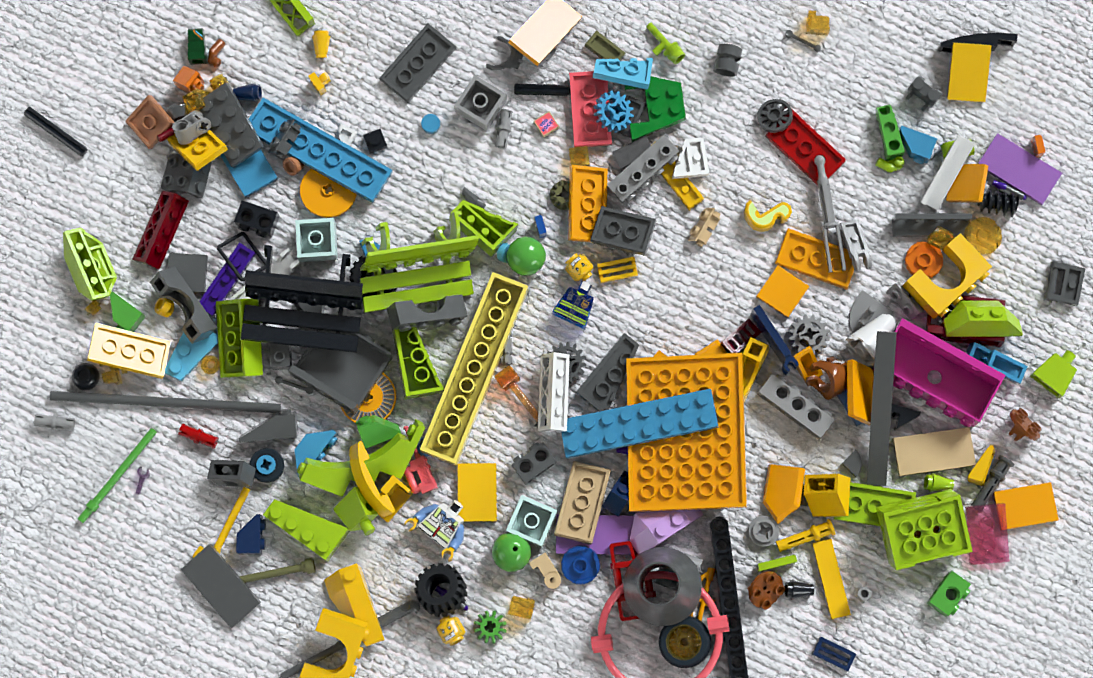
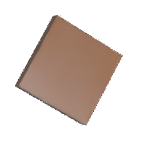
(149, 121)

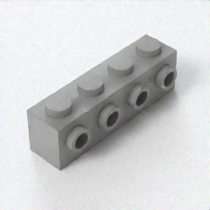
(643, 168)

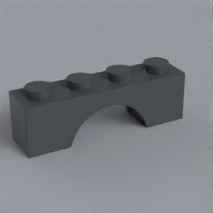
(172, 286)
(406, 314)

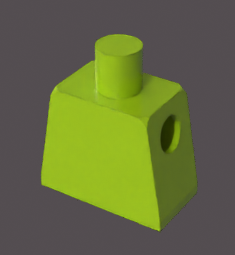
(1056, 373)
(356, 512)

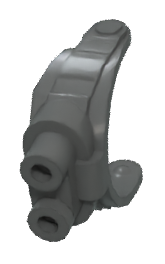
(512, 61)

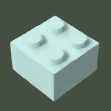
(316, 239)
(532, 521)

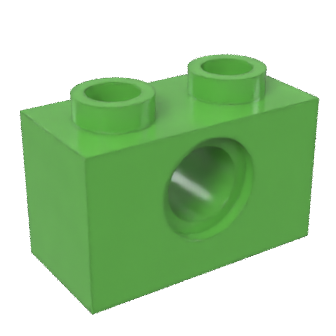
(941, 602)

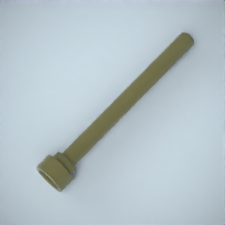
(306, 566)

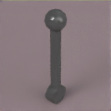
(789, 34)
(278, 379)

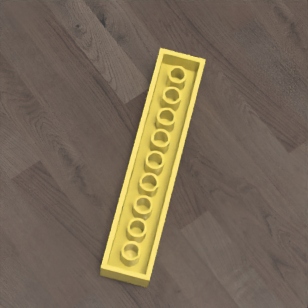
(474, 369)

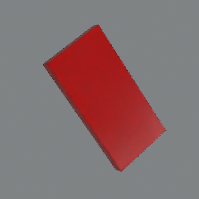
(803, 144)

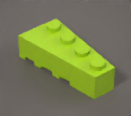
(312, 531)

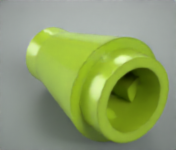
(937, 483)

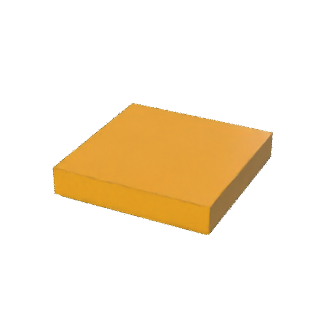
(968, 184)
(782, 291)

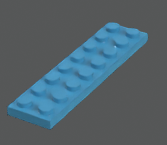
(323, 152)
(640, 423)

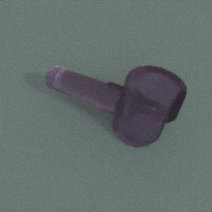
(141, 479)

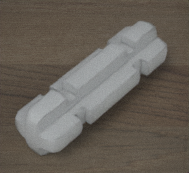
(506, 359)

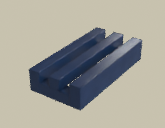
(849, 661)

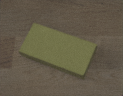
(603, 47)

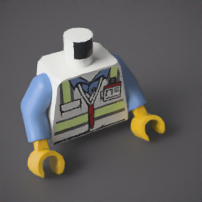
(441, 525)

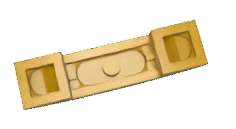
(365, 483)

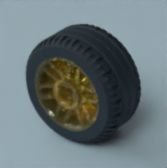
(698, 643)

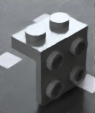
(182, 177)

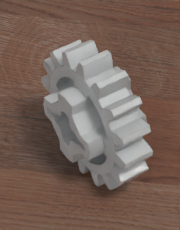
(807, 326)

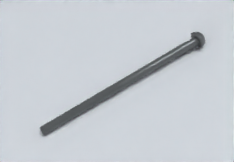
(384, 620)

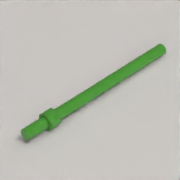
(93, 504)

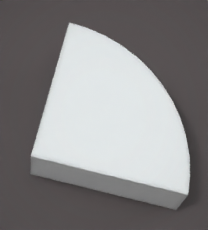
(346, 135)

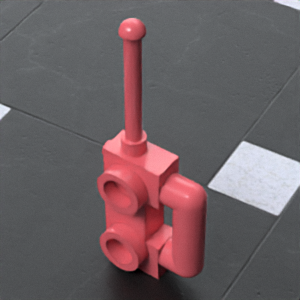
(423, 469)

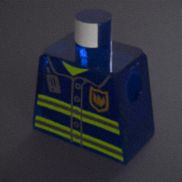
(575, 305)

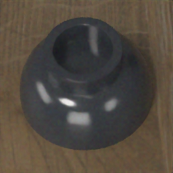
(85, 376)

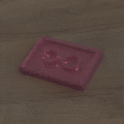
(987, 533)

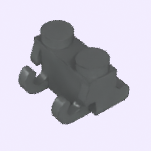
(924, 92)

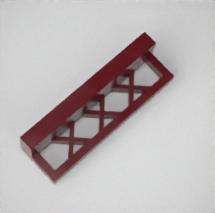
(162, 230)

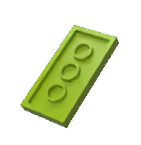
(866, 498)

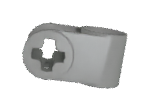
(190, 127)

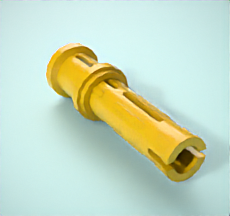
(818, 531)

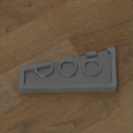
(606, 378)

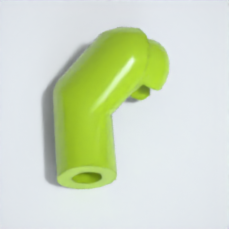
(890, 166)

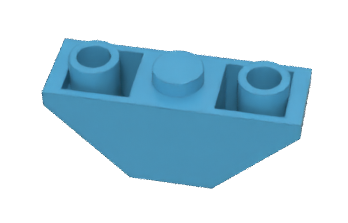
(315, 445)

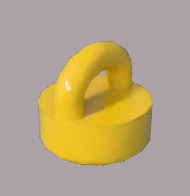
(164, 307)

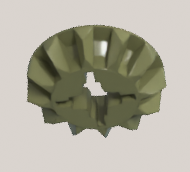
(556, 190)

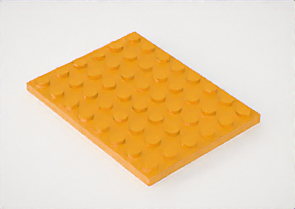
(697, 467)

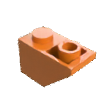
(188, 80)

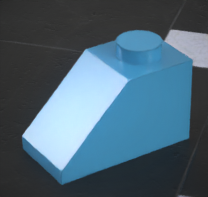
(917, 144)

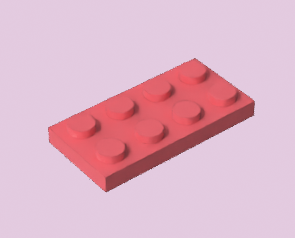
(584, 93)

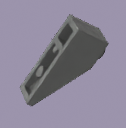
(278, 426)

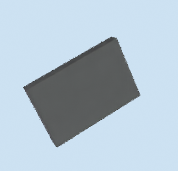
(623, 231)

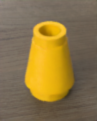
(321, 43)

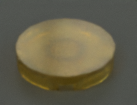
(983, 235)

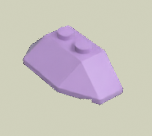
(655, 527)

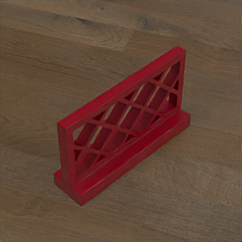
(939, 331)

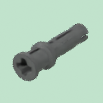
(996, 476)

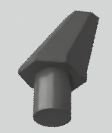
(472, 198)

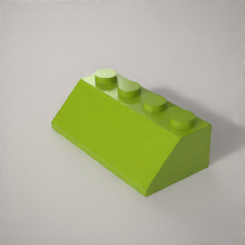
(236, 355)

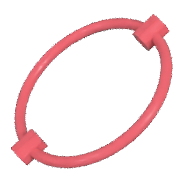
(716, 625)

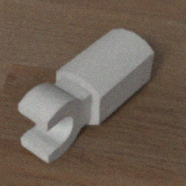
(862, 594)

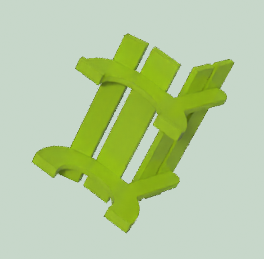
(408, 255)

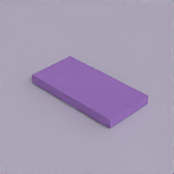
(1020, 169)
(608, 530)

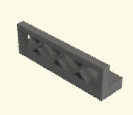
(925, 223)

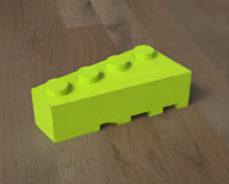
(415, 367)

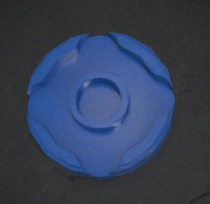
(580, 564)

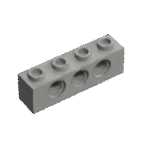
(800, 417)

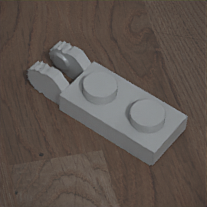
(855, 244)

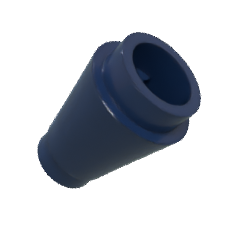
(248, 92)

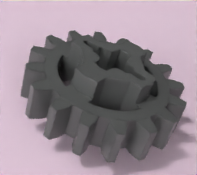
(574, 359)

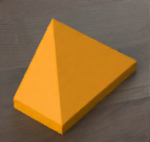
(805, 359)

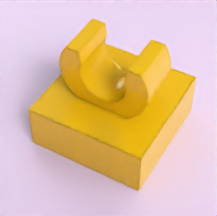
(319, 82)

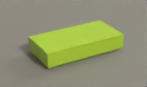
(776, 563)

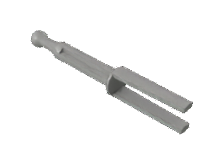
(828, 212)

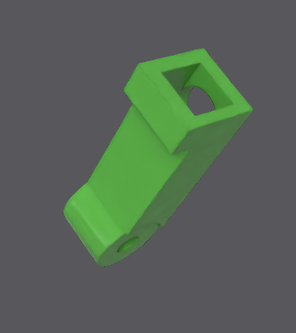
(889, 132)

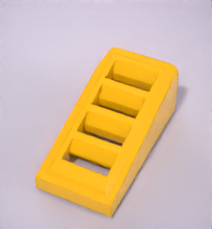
(980, 470)

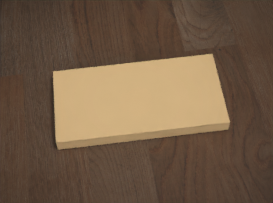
(934, 451)
(582, 502)

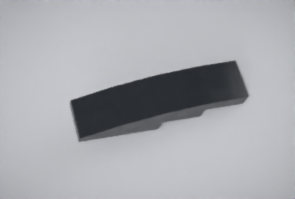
(992, 39)

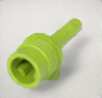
(672, 51)

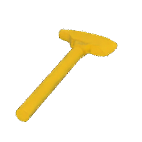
(229, 523)

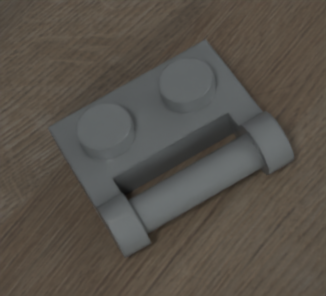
(1070, 286)

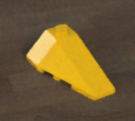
(352, 598)

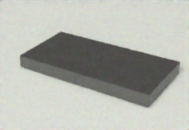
(417, 63)
(220, 585)

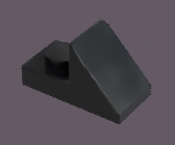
(903, 414)

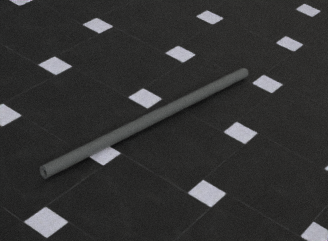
(165, 402)

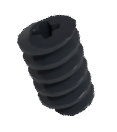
(999, 202)

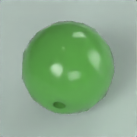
(526, 256)
(511, 552)

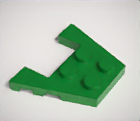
(663, 105)

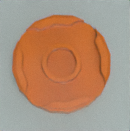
(924, 257)

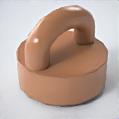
(292, 165)

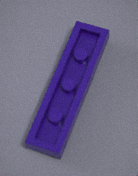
(226, 278)

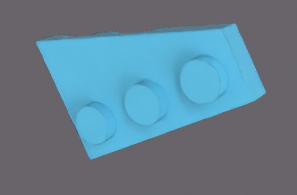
(628, 73)
(188, 355)

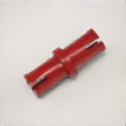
(198, 436)

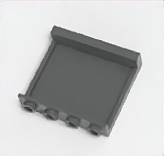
(341, 374)

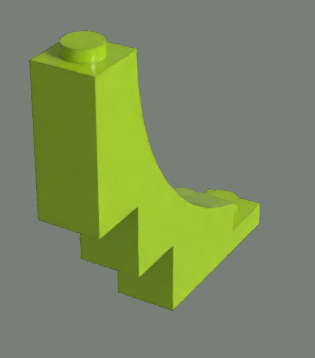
(390, 459)

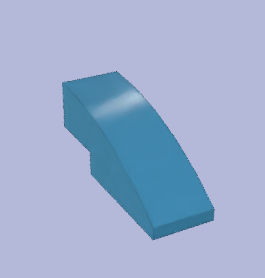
(1011, 368)

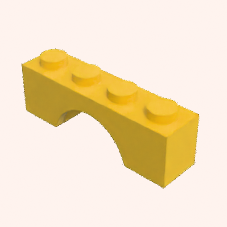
(753, 359)

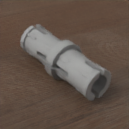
(503, 128)
(54, 422)

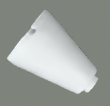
(863, 341)

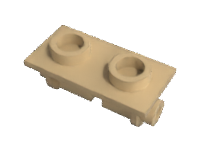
(708, 219)

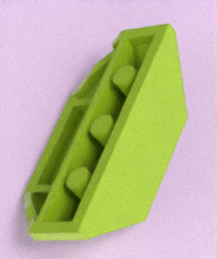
(88, 264)
(981, 320)

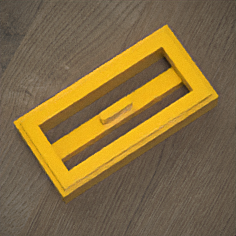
(617, 262)

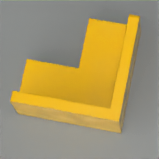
(397, 493)

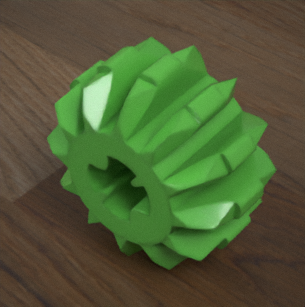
(484, 623)

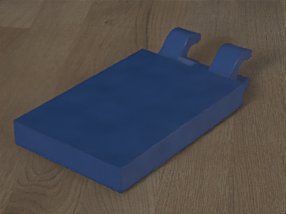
(773, 339)

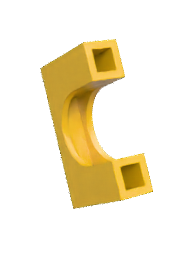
(936, 299)
(350, 633)

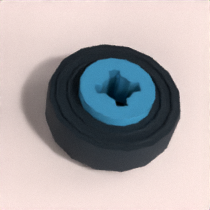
(272, 468)

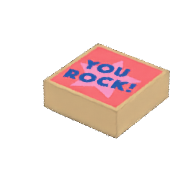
(546, 124)

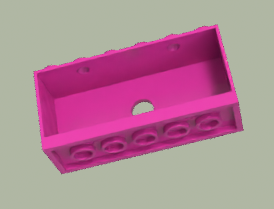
(965, 382)

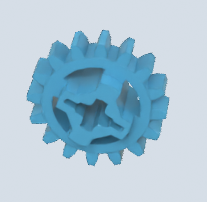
(613, 111)

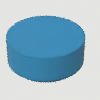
(430, 123)

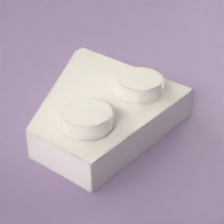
(691, 160)

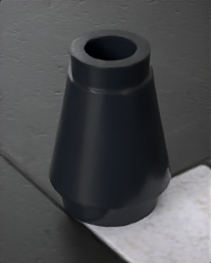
(798, 589)

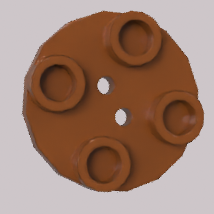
(1023, 425)
(766, 589)

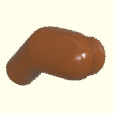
(213, 53)

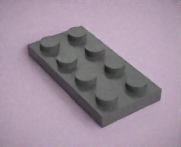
(231, 125)

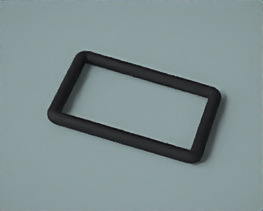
(229, 262)

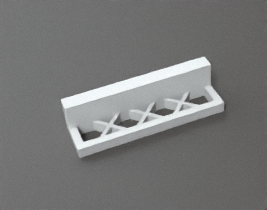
(947, 172)
(555, 391)

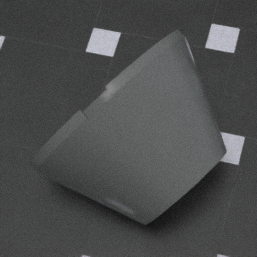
(681, 604)

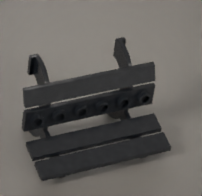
(302, 290)

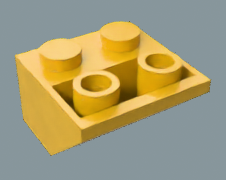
(827, 494)

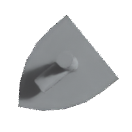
(865, 310)

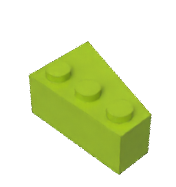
(490, 228)

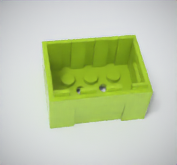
(903, 518)

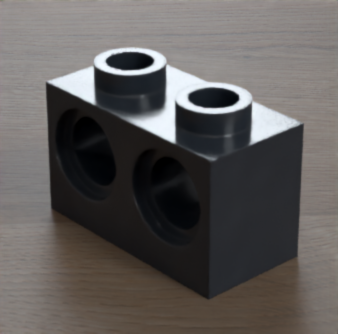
(258, 215)

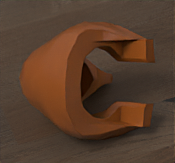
(837, 374)

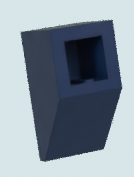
(618, 495)
(250, 538)

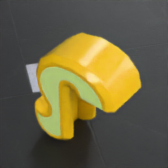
(766, 220)

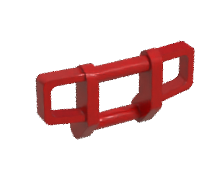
(616, 566)

